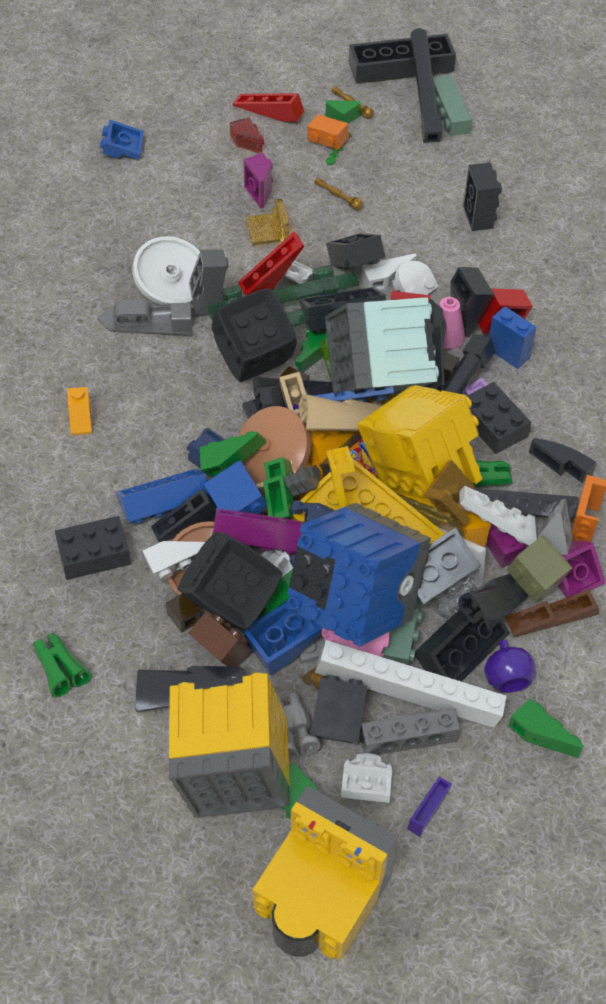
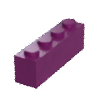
(259, 530)

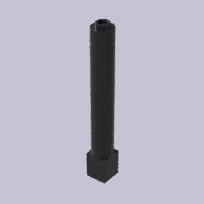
(431, 120)
(476, 355)

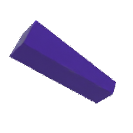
(429, 806)

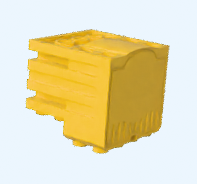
(416, 438)

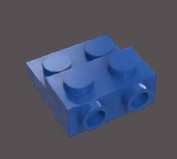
(121, 140)

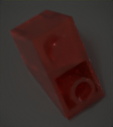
(246, 135)

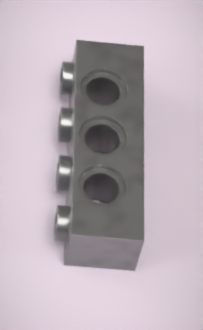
(410, 732)

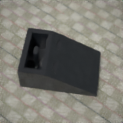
(473, 295)

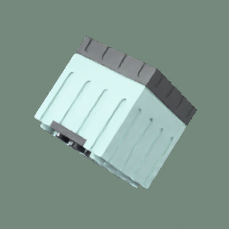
(381, 345)

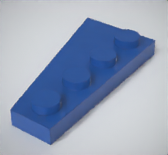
(379, 395)

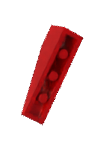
(273, 105)
(273, 266)

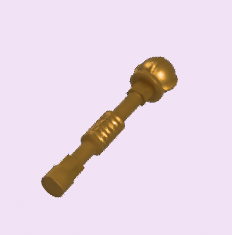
(366, 111)
(354, 202)

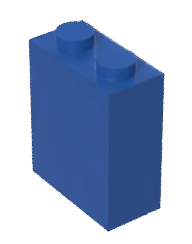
(512, 337)
(236, 490)

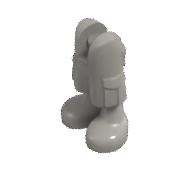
(299, 722)

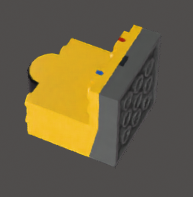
(324, 877)

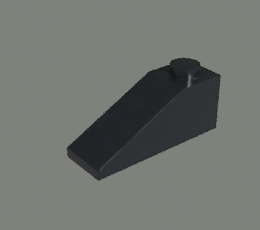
(194, 510)

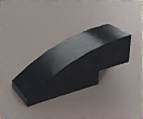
(562, 459)

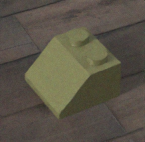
(539, 569)

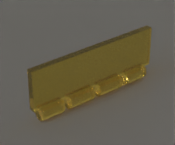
(436, 516)

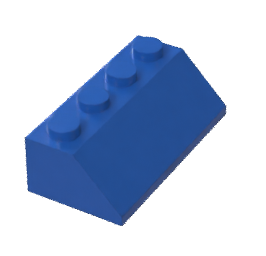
(159, 495)

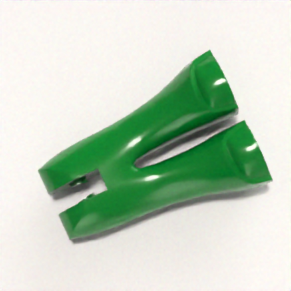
(494, 473)
(57, 680)

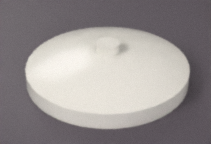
(164, 270)

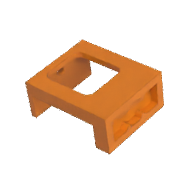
(591, 498)

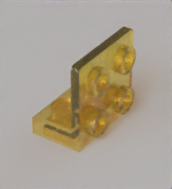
(269, 227)

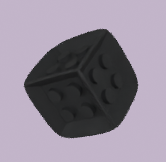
(253, 334)
(230, 580)

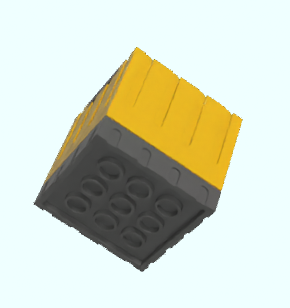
(229, 745)

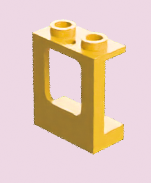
(341, 463)

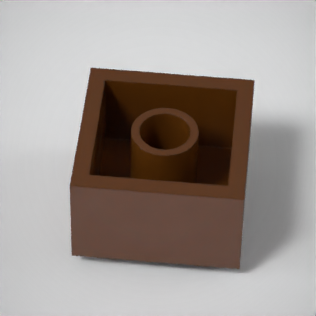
(220, 639)

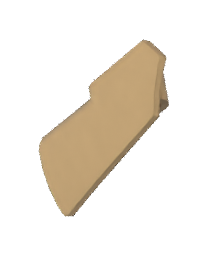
(333, 415)

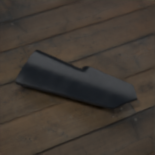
(438, 340)
(268, 393)
(492, 601)
(154, 685)

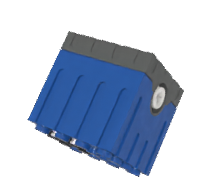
(357, 573)

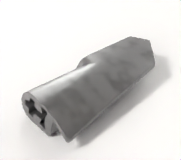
(143, 318)

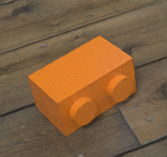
(328, 132)

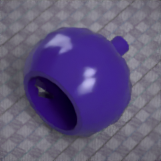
(510, 669)

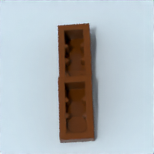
(550, 615)

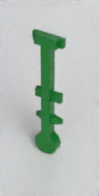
(331, 160)

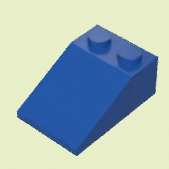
(280, 637)

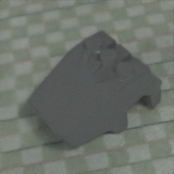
(304, 480)

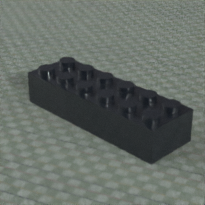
(395, 58)

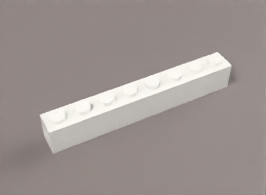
(411, 683)

